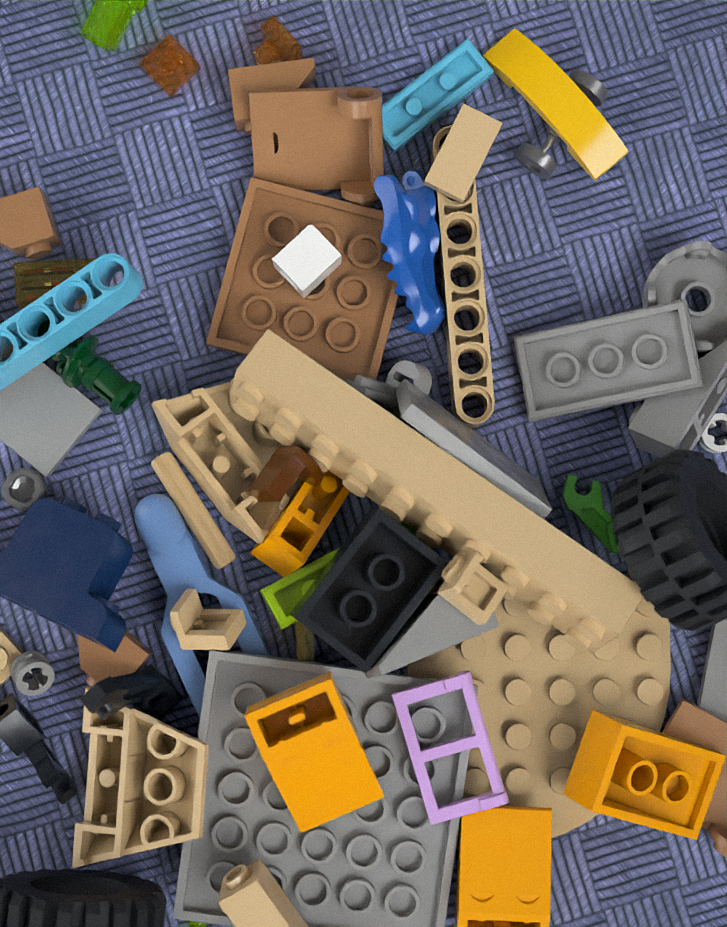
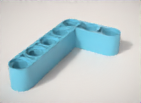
(65, 324)

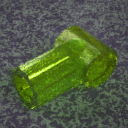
(110, 21)

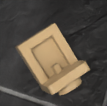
(471, 587)
(202, 627)

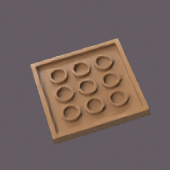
(337, 323)

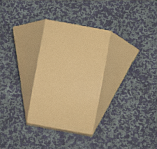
(223, 455)
(140, 787)

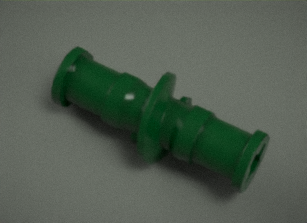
(81, 365)

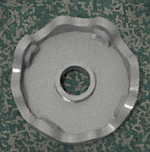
(688, 268)

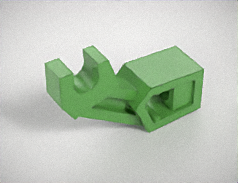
(590, 512)

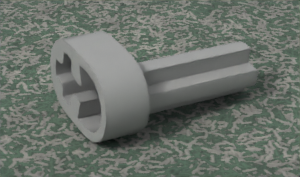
(384, 393)

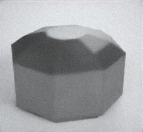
(24, 488)

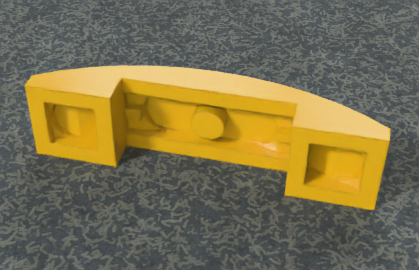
(557, 101)

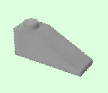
(680, 418)
(427, 631)

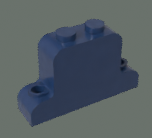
(67, 569)

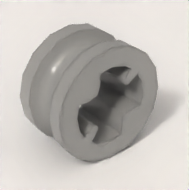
(40, 682)

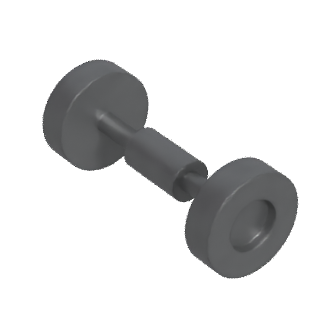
(536, 159)

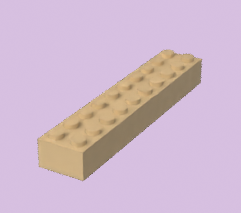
(432, 492)

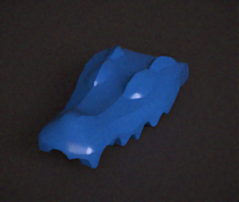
(411, 244)

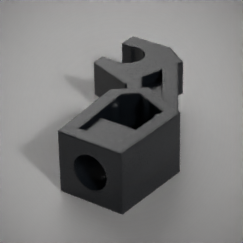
(139, 688)
(25, 736)

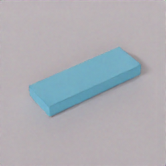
(433, 94)

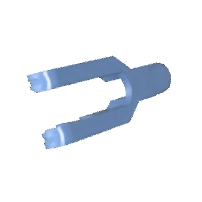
(183, 568)

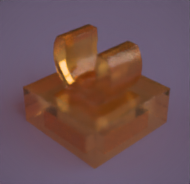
(277, 44)
(170, 66)

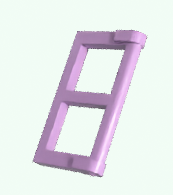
(480, 738)

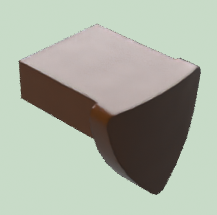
(282, 471)

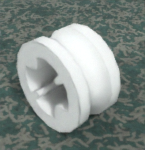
(707, 441)

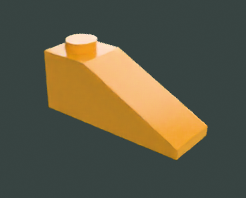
(301, 524)

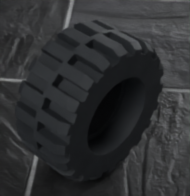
(675, 536)
(80, 899)

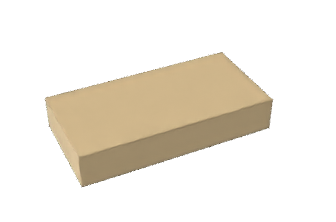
(463, 153)

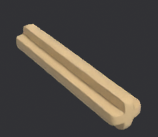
(193, 510)

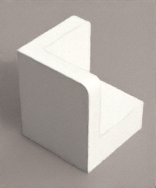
(307, 260)

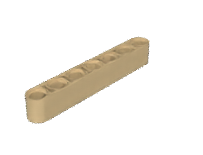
(458, 298)

